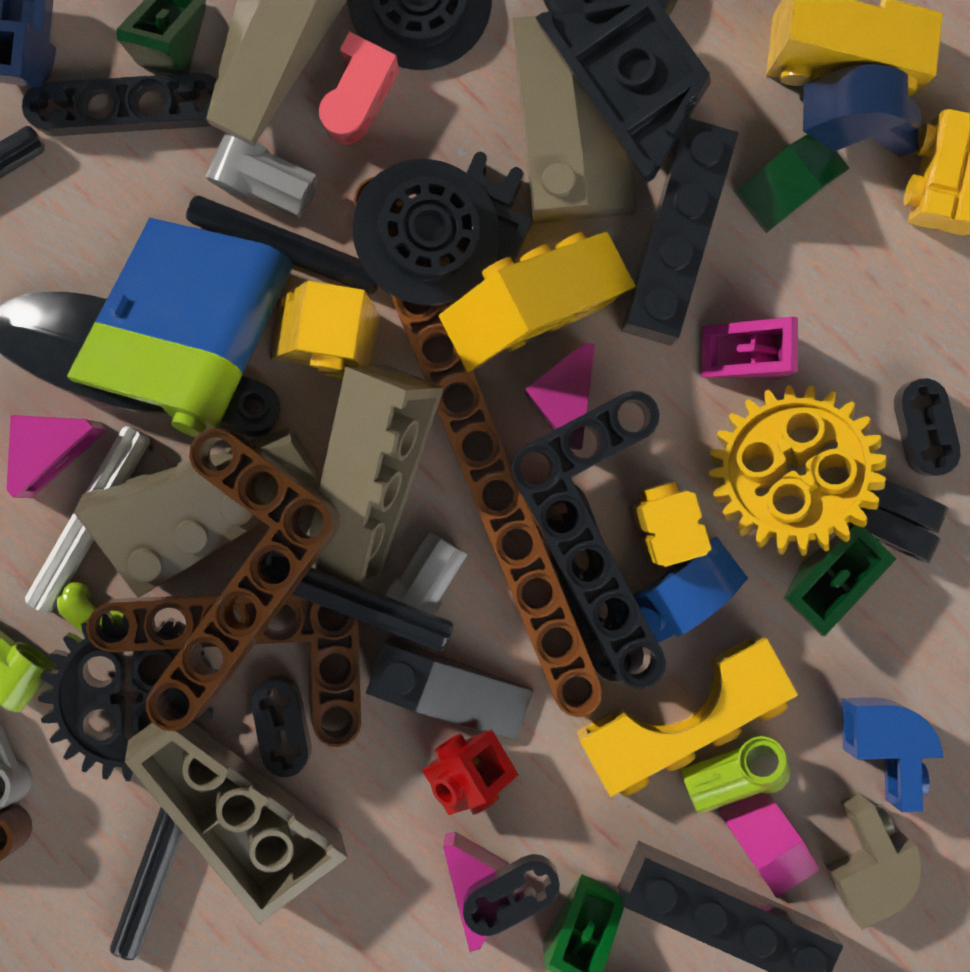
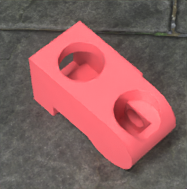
(361, 91)

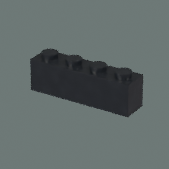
(679, 232)
(725, 914)

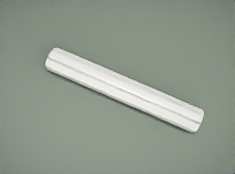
(75, 538)

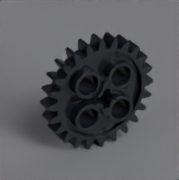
(79, 693)

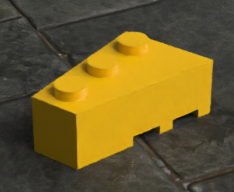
(829, 35)
(535, 296)
(325, 328)

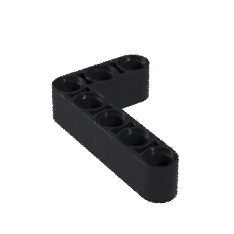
(583, 534)

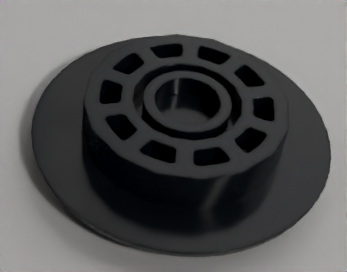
(429, 47)
(426, 230)

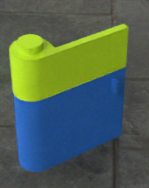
(183, 321)

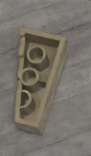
(371, 466)
(177, 517)
(235, 816)

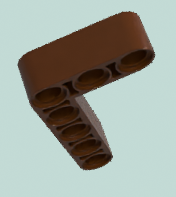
(251, 581)
(304, 628)

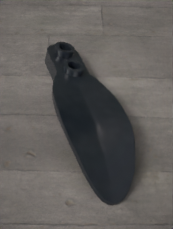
(48, 330)

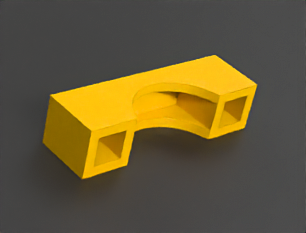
(744, 687)

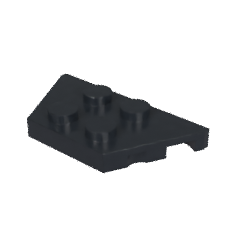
(632, 72)

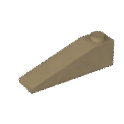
(263, 59)
(570, 152)

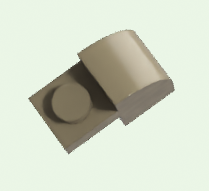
(880, 875)

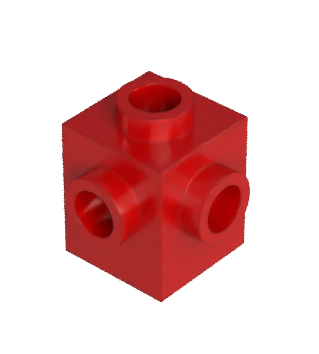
(469, 772)

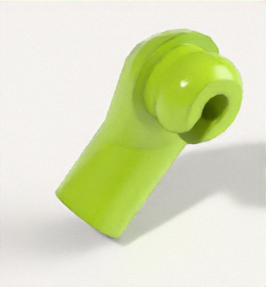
(75, 606)

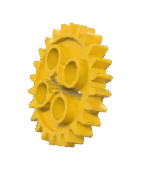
(826, 505)

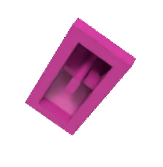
(751, 349)
(564, 392)
(44, 448)
(769, 842)
(467, 865)

